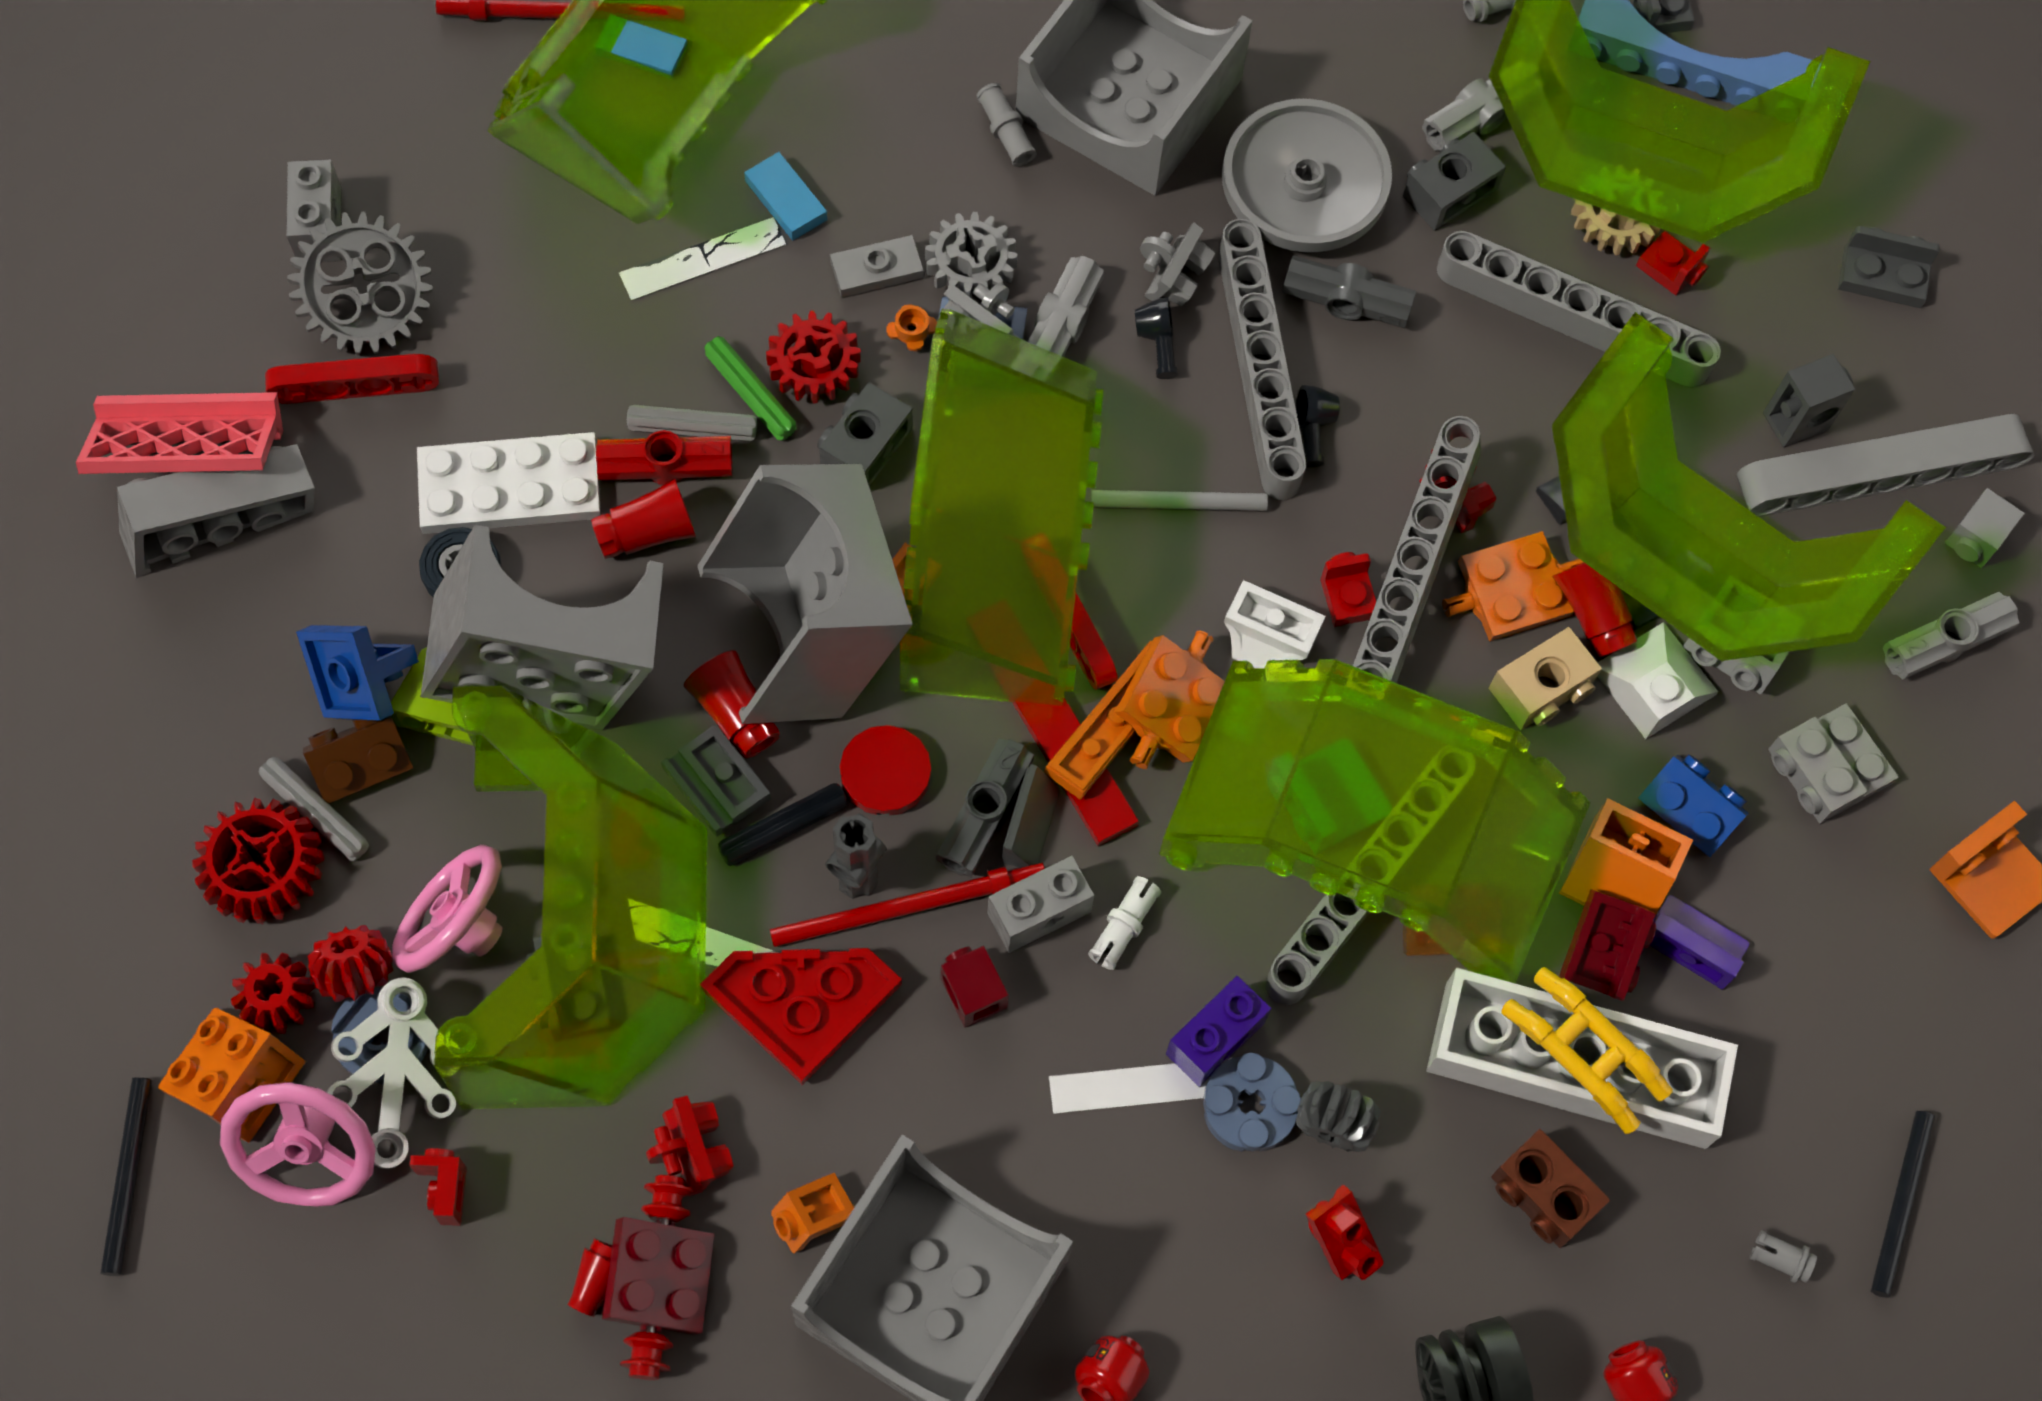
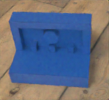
(352, 671)

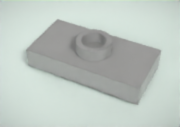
(876, 266)

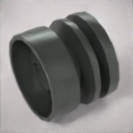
(1484, 1370)

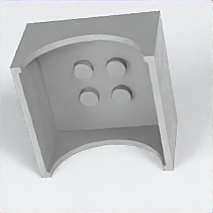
(1128, 83)
(823, 576)
(553, 654)
(929, 1283)

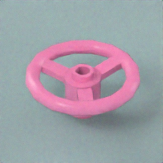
(456, 915)
(301, 1140)

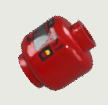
(1112, 1370)
(1640, 1374)

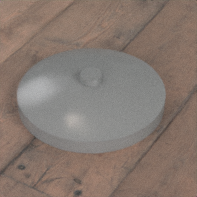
(1307, 174)

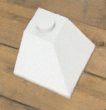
(1655, 680)

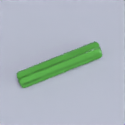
(750, 388)

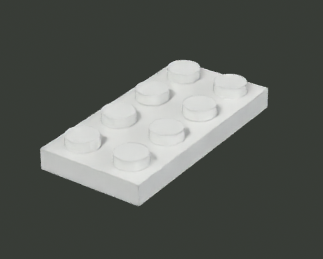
(508, 482)

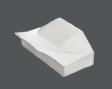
(1270, 627)

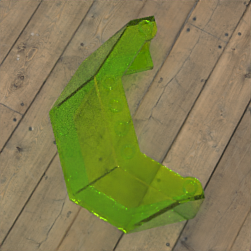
(620, 123)
(1658, 150)
(998, 516)
(1693, 547)
(1381, 803)
(616, 919)

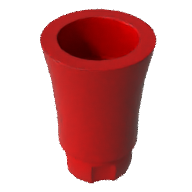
(644, 522)
(1598, 608)
(722, 691)

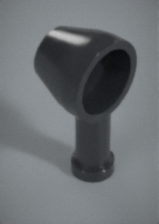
(1155, 323)
(1315, 409)

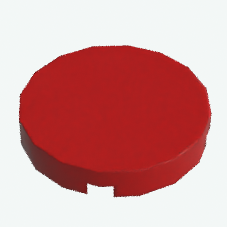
(885, 770)

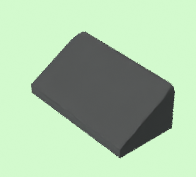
(1030, 819)

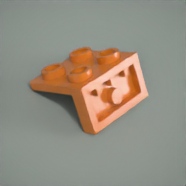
(1993, 873)
(226, 1062)

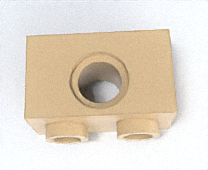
(1558, 658)

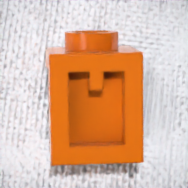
(811, 1211)

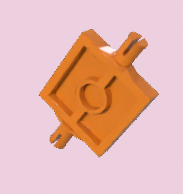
(1512, 587)
(1171, 699)

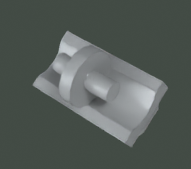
(1185, 251)
(992, 302)

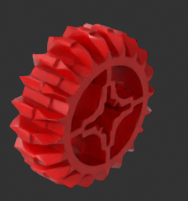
(243, 872)

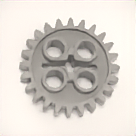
(351, 244)

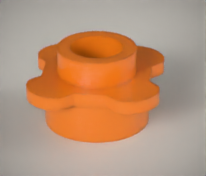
(911, 316)

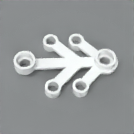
(395, 1063)

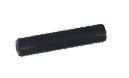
(782, 824)

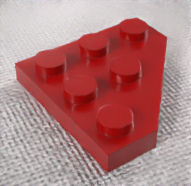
(801, 1000)

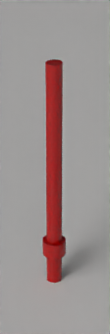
(483, 9)
(994, 881)

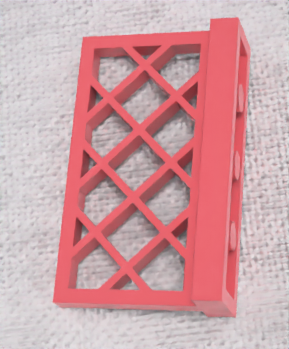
(197, 419)

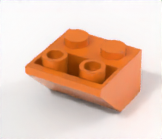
(1626, 858)

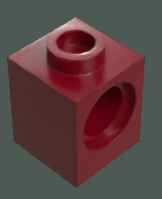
(973, 985)

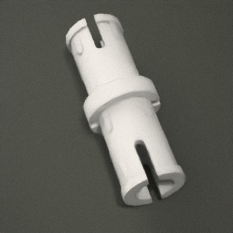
(1124, 923)

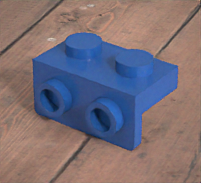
(1694, 803)

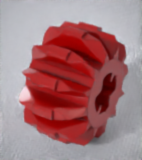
(350, 963)
(267, 979)

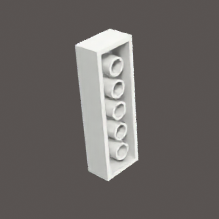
(1492, 1052)

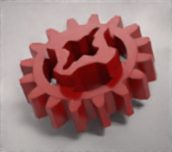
(808, 373)

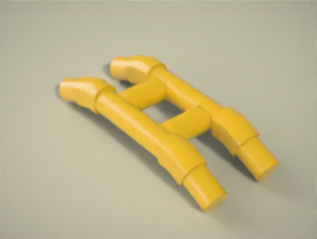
(1593, 1076)

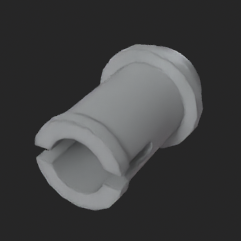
(1480, 9)
(1785, 1257)

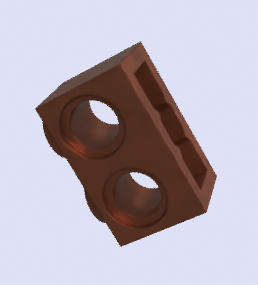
(1557, 1180)

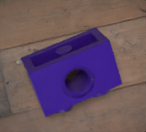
(1218, 1031)

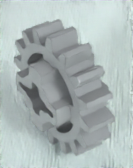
(982, 245)

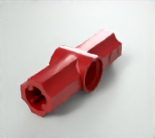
(637, 457)

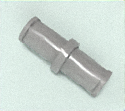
(1006, 124)

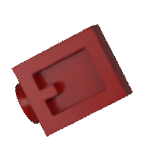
(1673, 263)
(1348, 588)
(447, 1192)

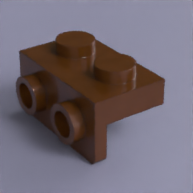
(356, 757)

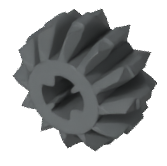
(1338, 1116)

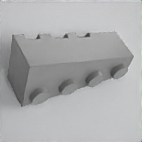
(189, 509)

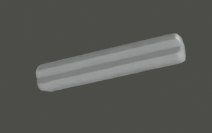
(691, 422)
(311, 805)

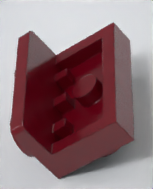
(1608, 945)

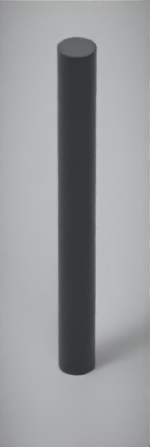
(126, 1177)
(1902, 1204)

